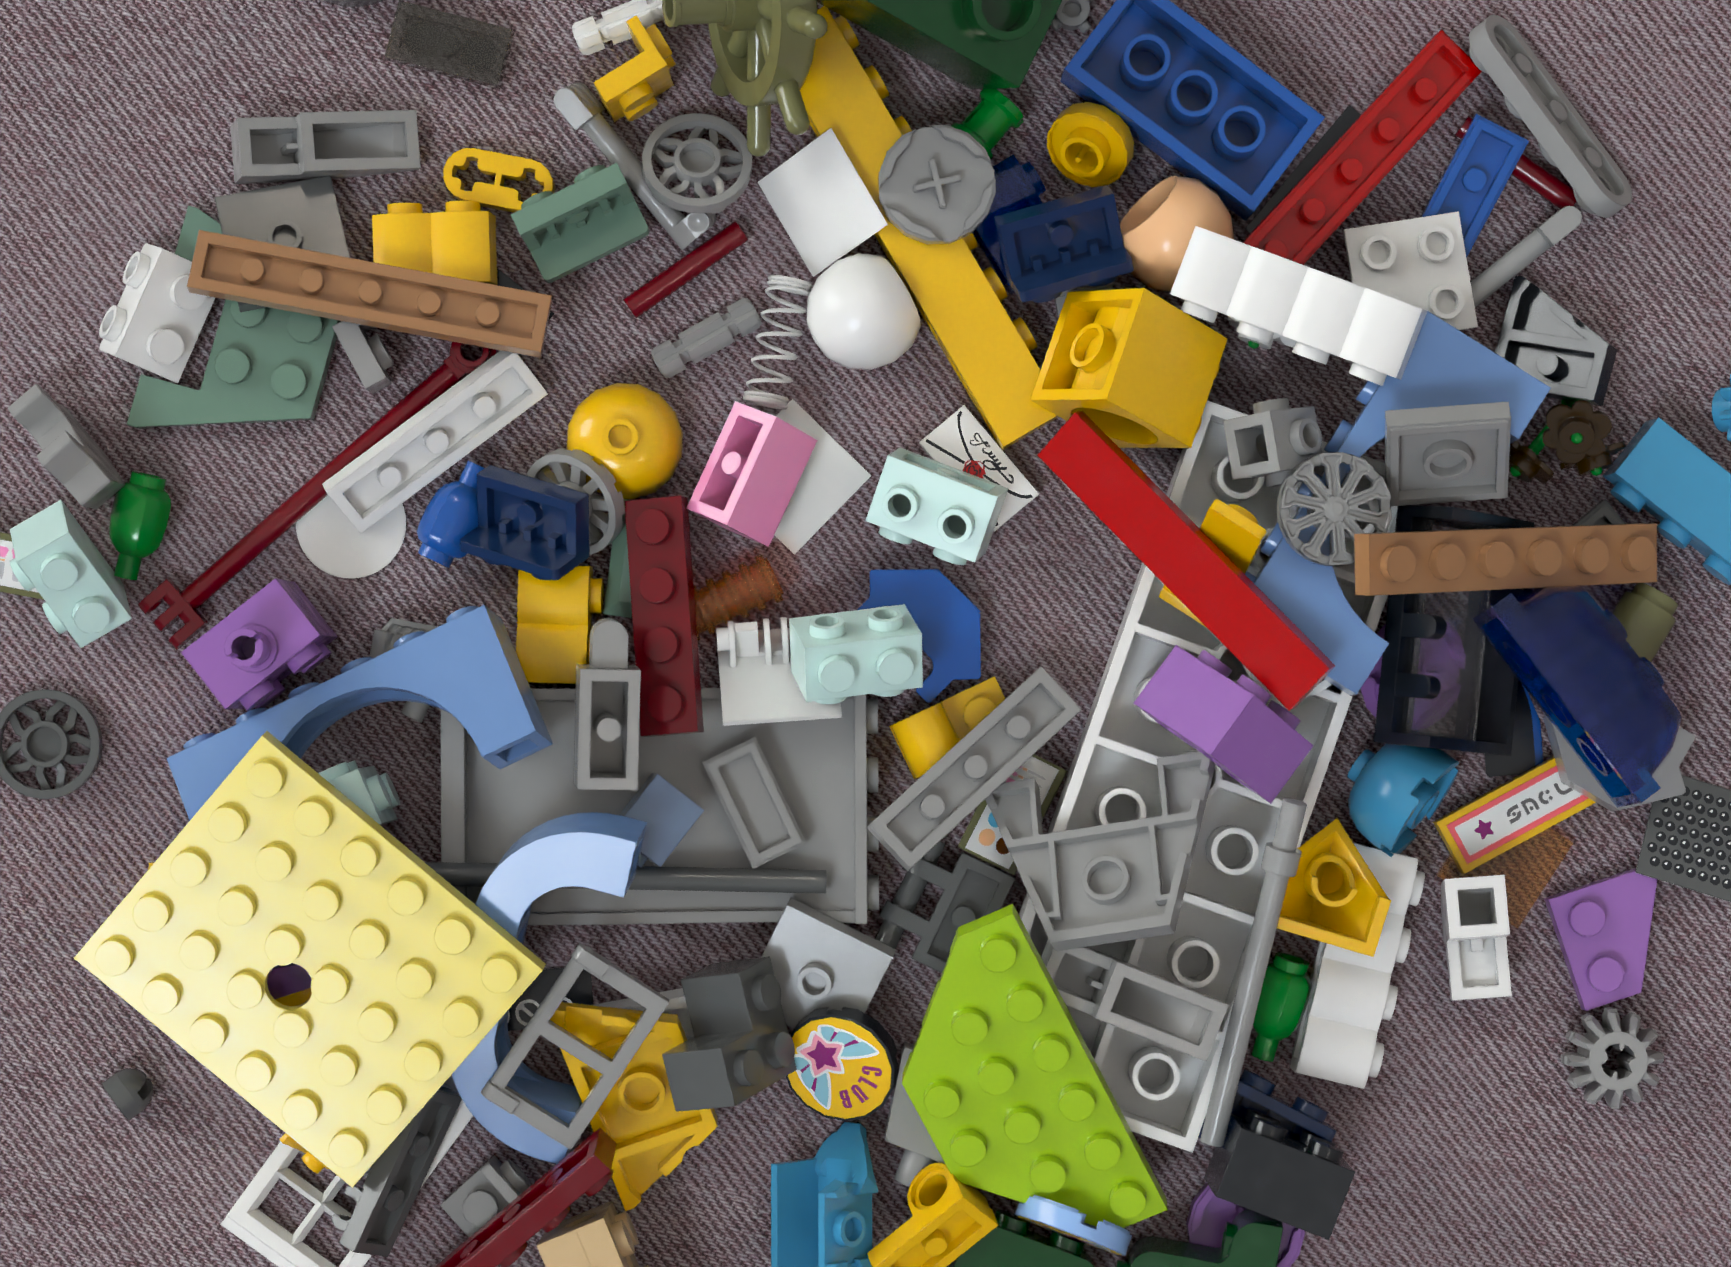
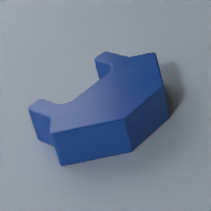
(944, 617)

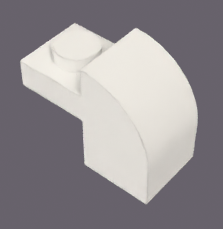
(1475, 937)

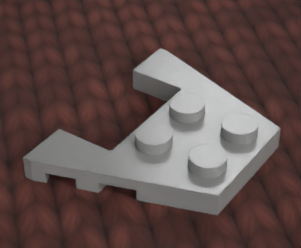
(1110, 877)

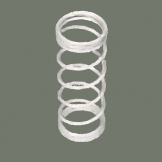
(789, 285)

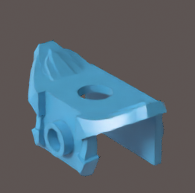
(824, 1204)

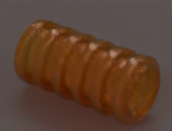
(735, 595)

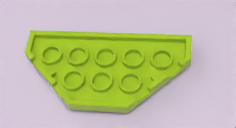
(1016, 1086)

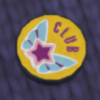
(843, 1063)

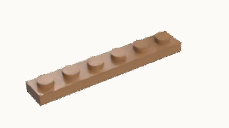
(369, 293)
(1504, 558)

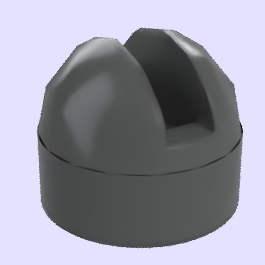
(129, 1091)

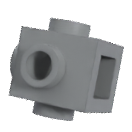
(1272, 440)

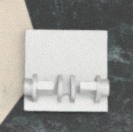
(1416, 263)
(759, 678)

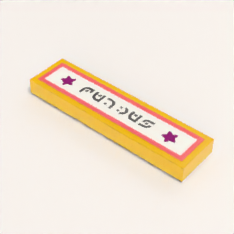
(1508, 815)

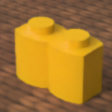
(441, 243)
(556, 623)

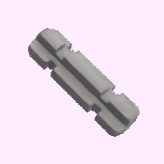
(706, 337)

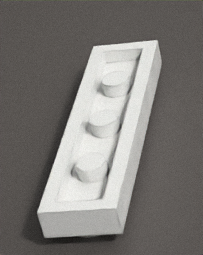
(434, 439)

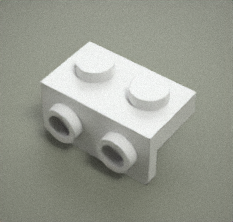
(156, 314)

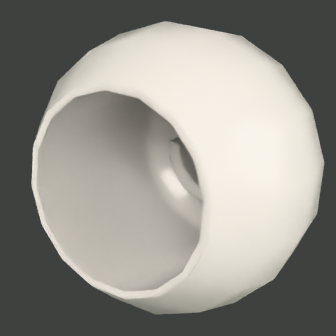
(862, 313)

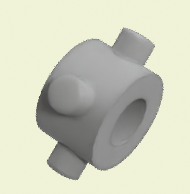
(1072, 15)

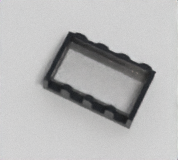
(1440, 671)

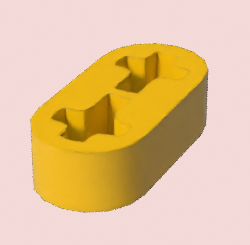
(501, 167)

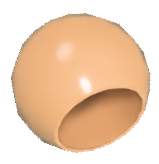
(1162, 224)

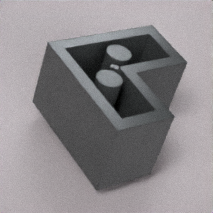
(737, 1036)

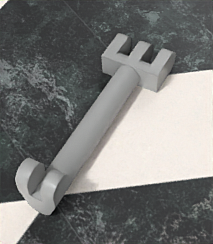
(584, 111)
(1525, 253)

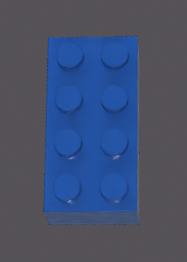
(1192, 99)

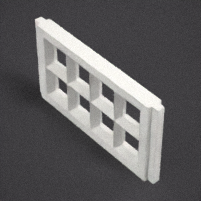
(286, 1248)

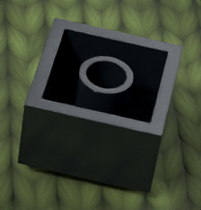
(1279, 1174)

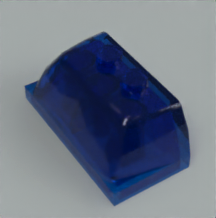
(1588, 684)

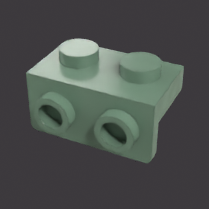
(580, 222)

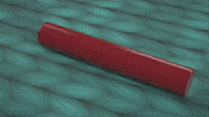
(1536, 177)
(685, 269)

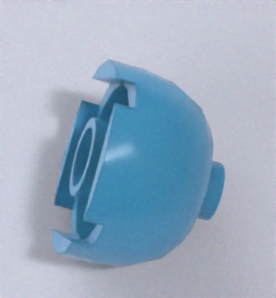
(1397, 792)

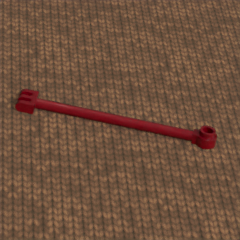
(185, 603)

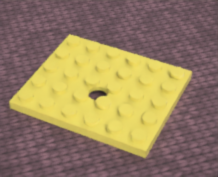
(304, 877)

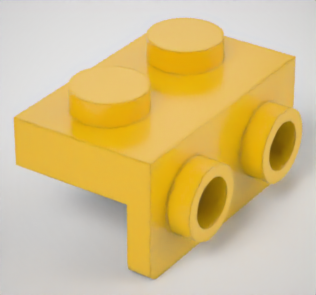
(635, 84)

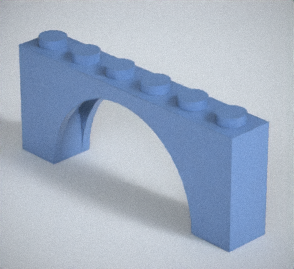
(1441, 371)
(457, 667)

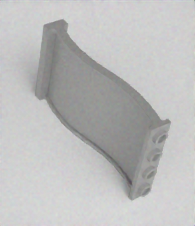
(815, 763)

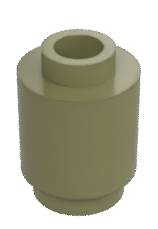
(1646, 618)

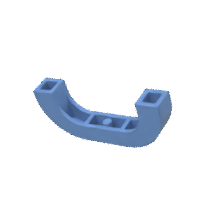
(567, 851)

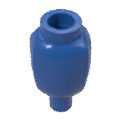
(450, 517)

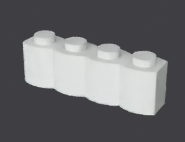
(1297, 303)
(1354, 989)

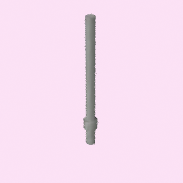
(1280, 863)

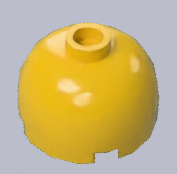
(630, 435)

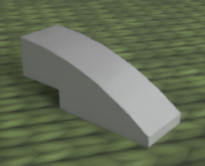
(324, 145)
(1136, 999)

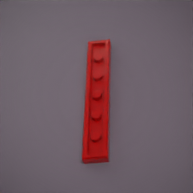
(1366, 151)
(1186, 560)

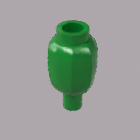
(138, 521)
(1280, 1003)

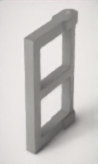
(540, 1024)

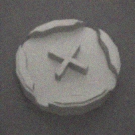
(936, 184)

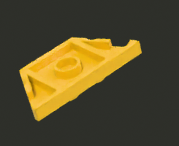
(640, 1106)

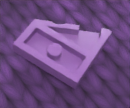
(1605, 935)

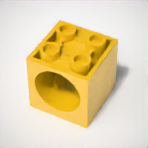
(1130, 367)

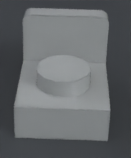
(366, 354)
(485, 1194)

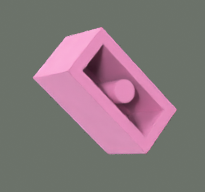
(752, 473)

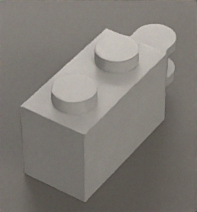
(607, 713)

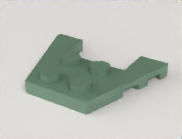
(259, 369)

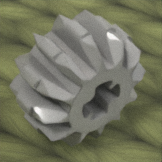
(1632, 1062)

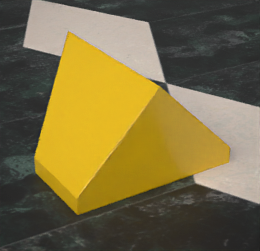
(1334, 894)

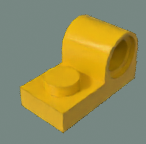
(937, 729)
(943, 1223)

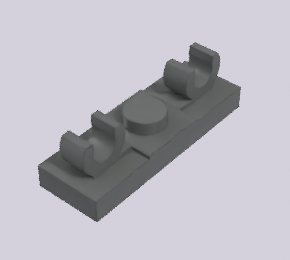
(396, 1179)

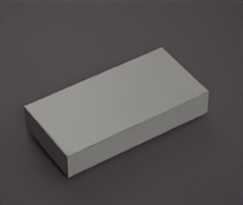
(754, 802)

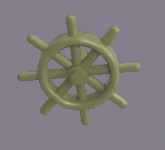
(760, 56)

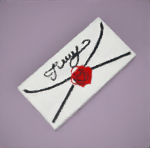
(968, 447)

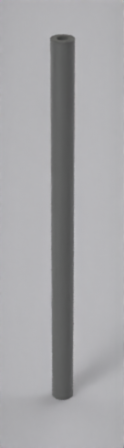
(672, 878)

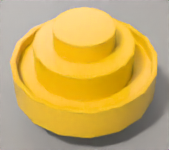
(1090, 144)

